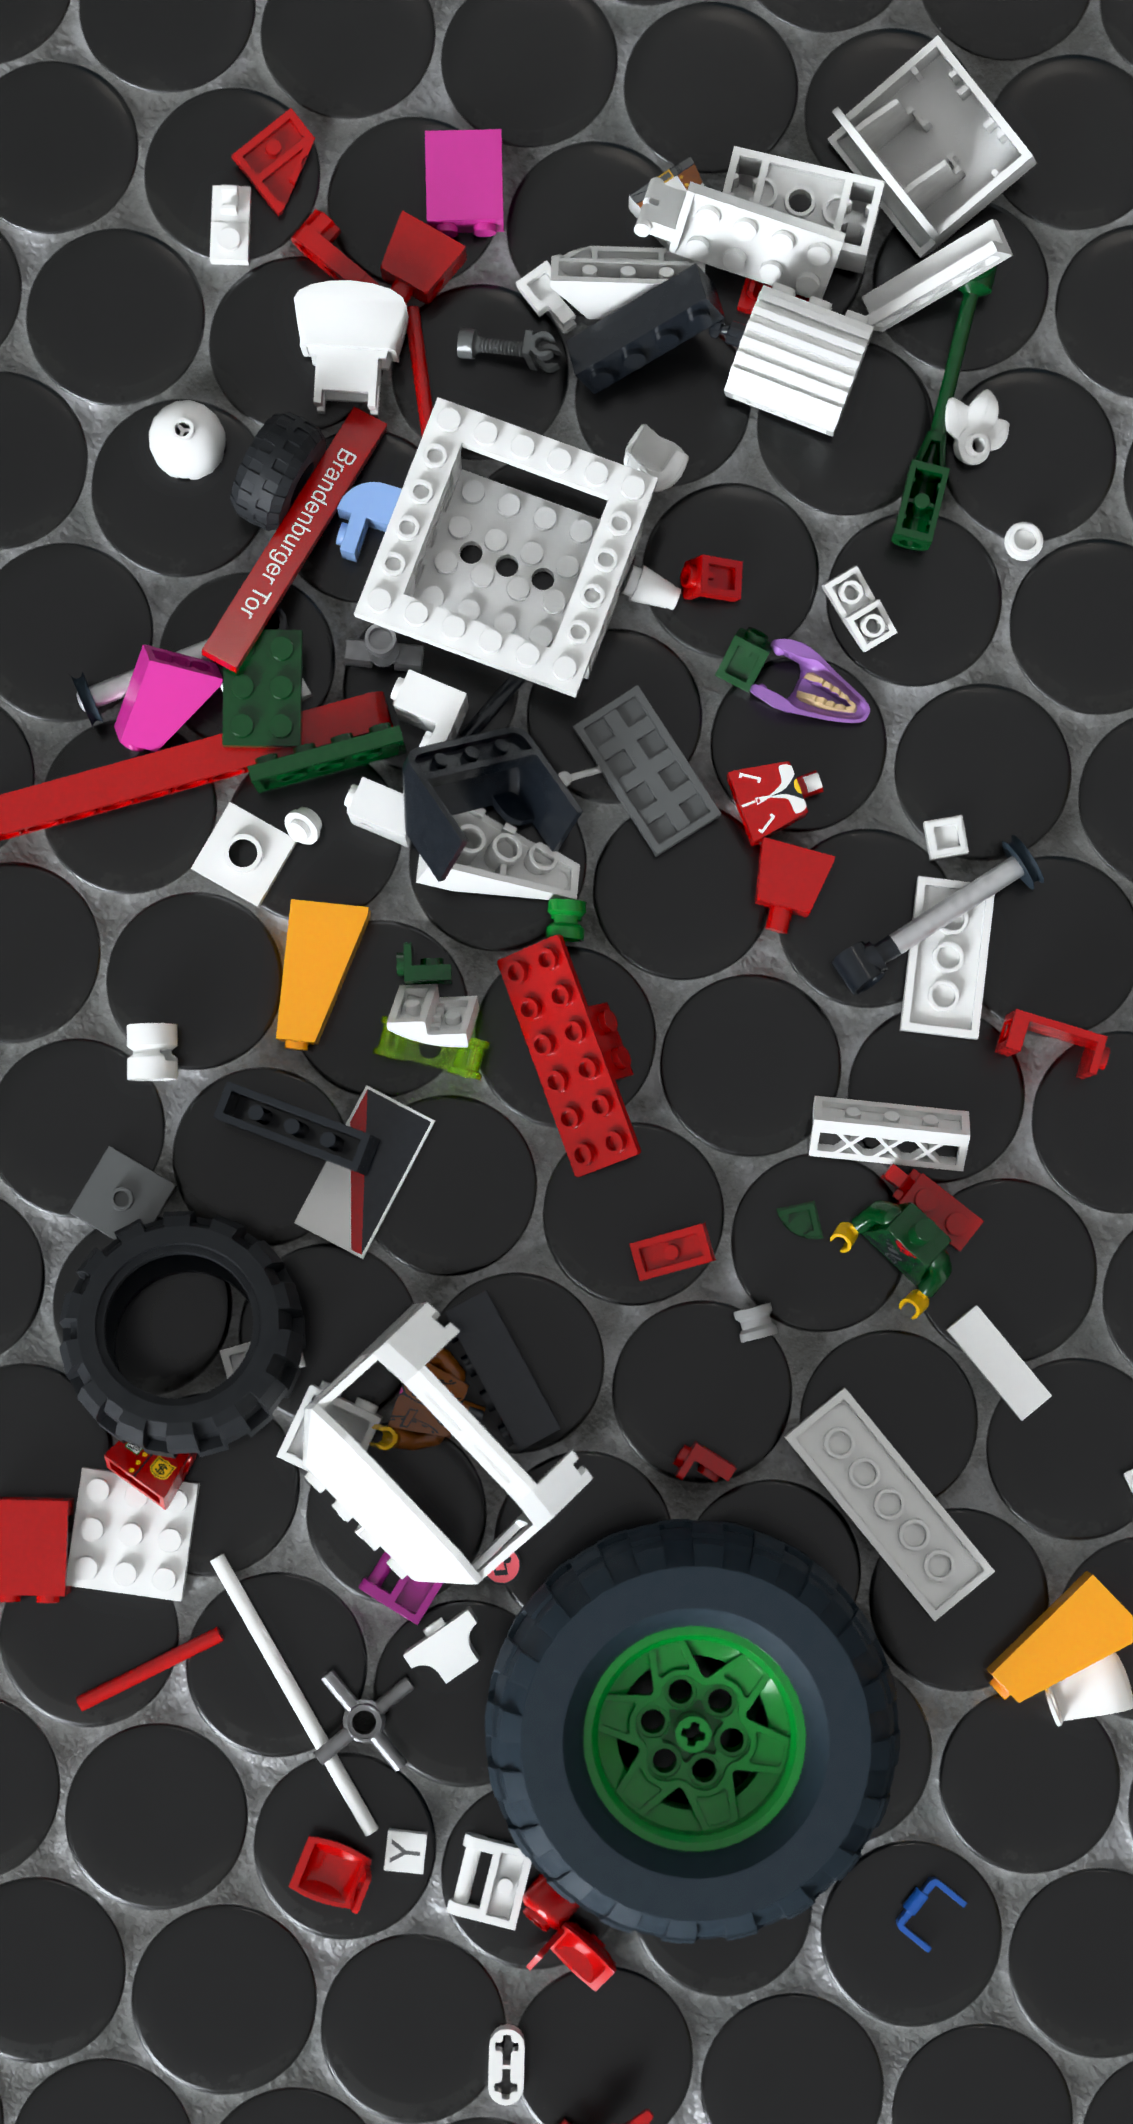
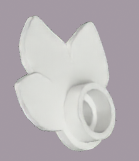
(976, 423)

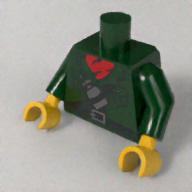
(908, 1242)

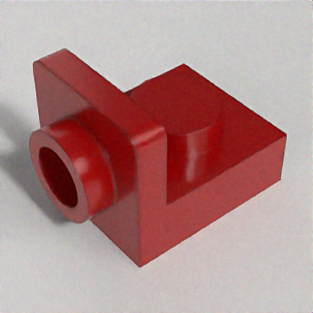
(712, 578)
(711, 1464)

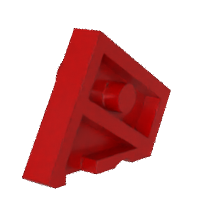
(276, 159)

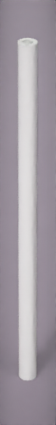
(293, 1692)

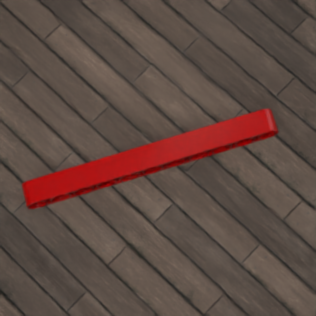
(171, 770)

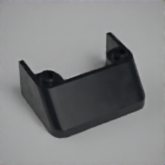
(475, 773)

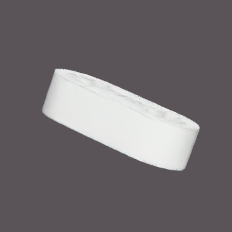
(497, 2064)

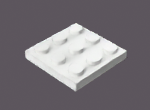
(128, 1540)

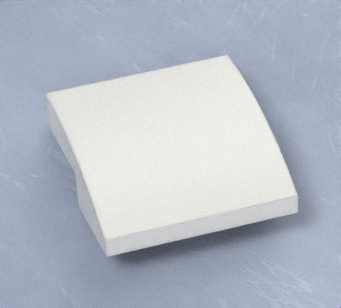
(432, 1019)

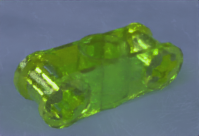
(449, 1059)

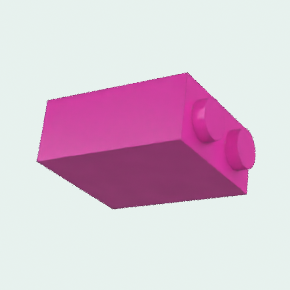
(464, 181)

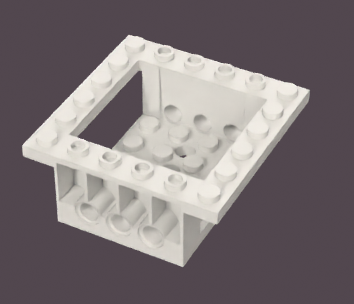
(472, 610)

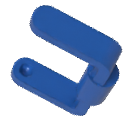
(916, 1901)

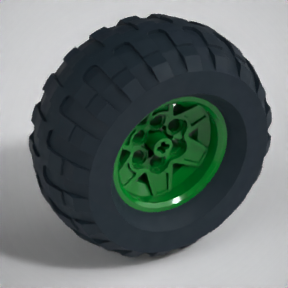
(729, 1853)

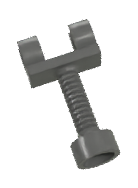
(471, 343)

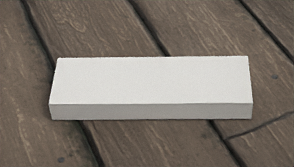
(998, 1362)

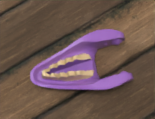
(819, 689)

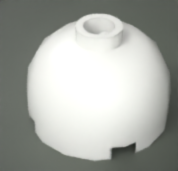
(188, 454)

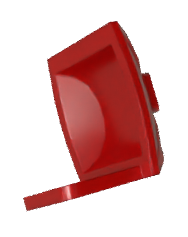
(332, 1874)
(580, 1953)

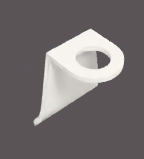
(1091, 1692)

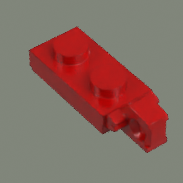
(936, 1203)

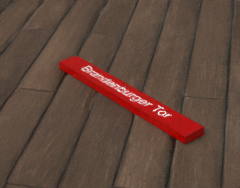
(294, 540)

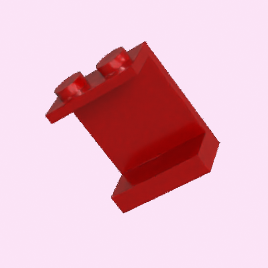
(1018, 1022)
(34, 1548)

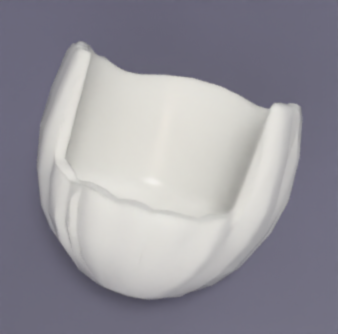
(655, 457)

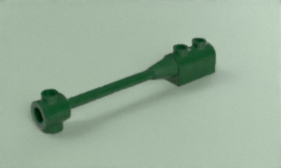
(928, 473)

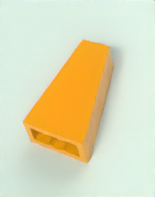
(316, 962)
(1063, 1640)

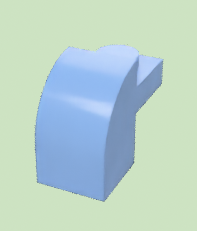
(364, 507)

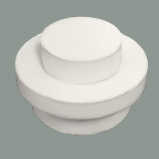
(1023, 541)
(303, 825)

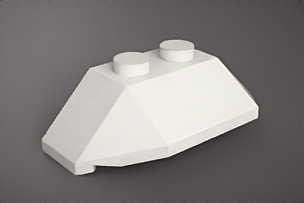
(609, 277)

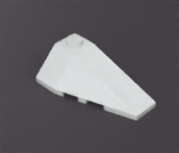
(504, 863)

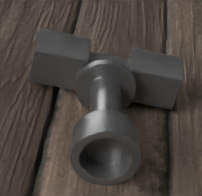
(383, 650)

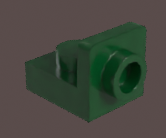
(744, 658)
(428, 972)

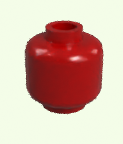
(546, 1906)

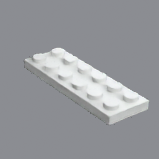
(889, 1504)

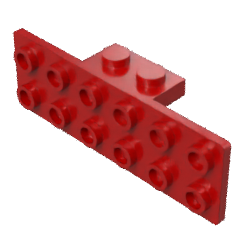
(573, 1053)

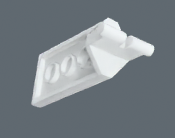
(741, 236)

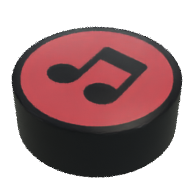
(507, 1570)

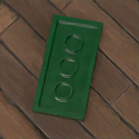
(312, 762)

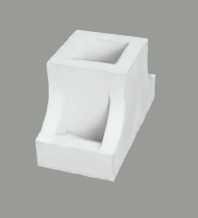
(446, 1646)

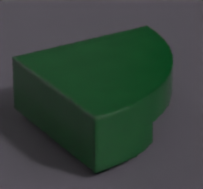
(802, 1220)

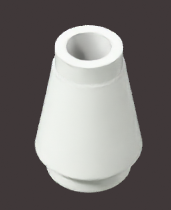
(649, 588)

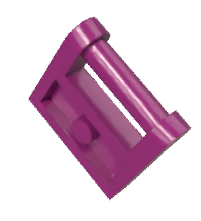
(408, 1597)

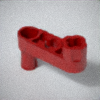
(315, 241)

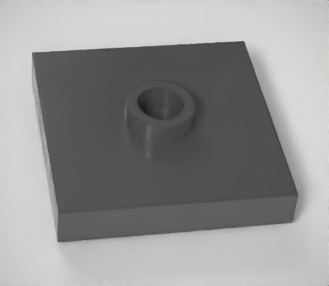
(121, 1194)

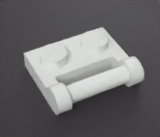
(503, 1885)

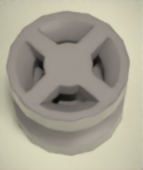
(755, 1322)

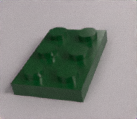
(265, 694)

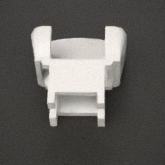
(351, 336)

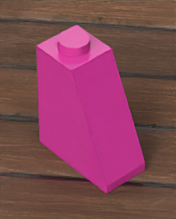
(163, 696)

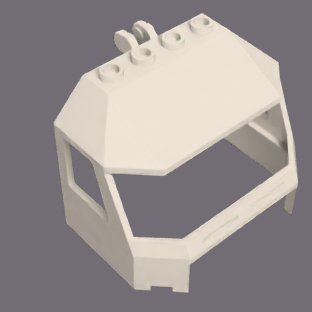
(381, 1506)

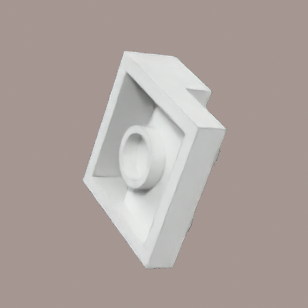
(354, 1417)

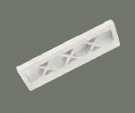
(936, 276)
(890, 1126)

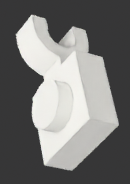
(542, 298)

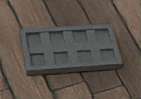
(647, 770)

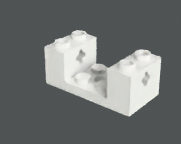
(837, 197)
(424, 705)

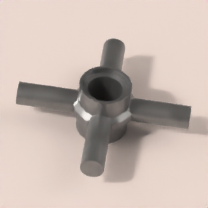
(375, 1734)

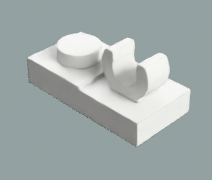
(230, 224)

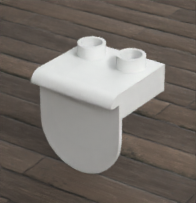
(933, 146)

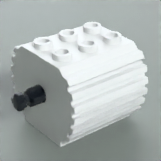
(796, 357)

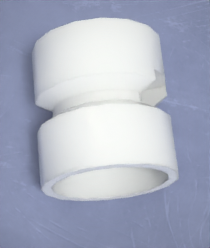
(152, 1052)

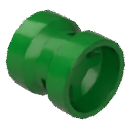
(566, 916)

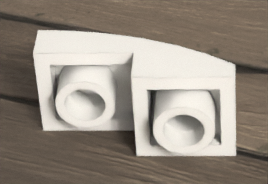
(859, 609)

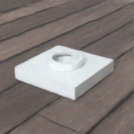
(247, 882)

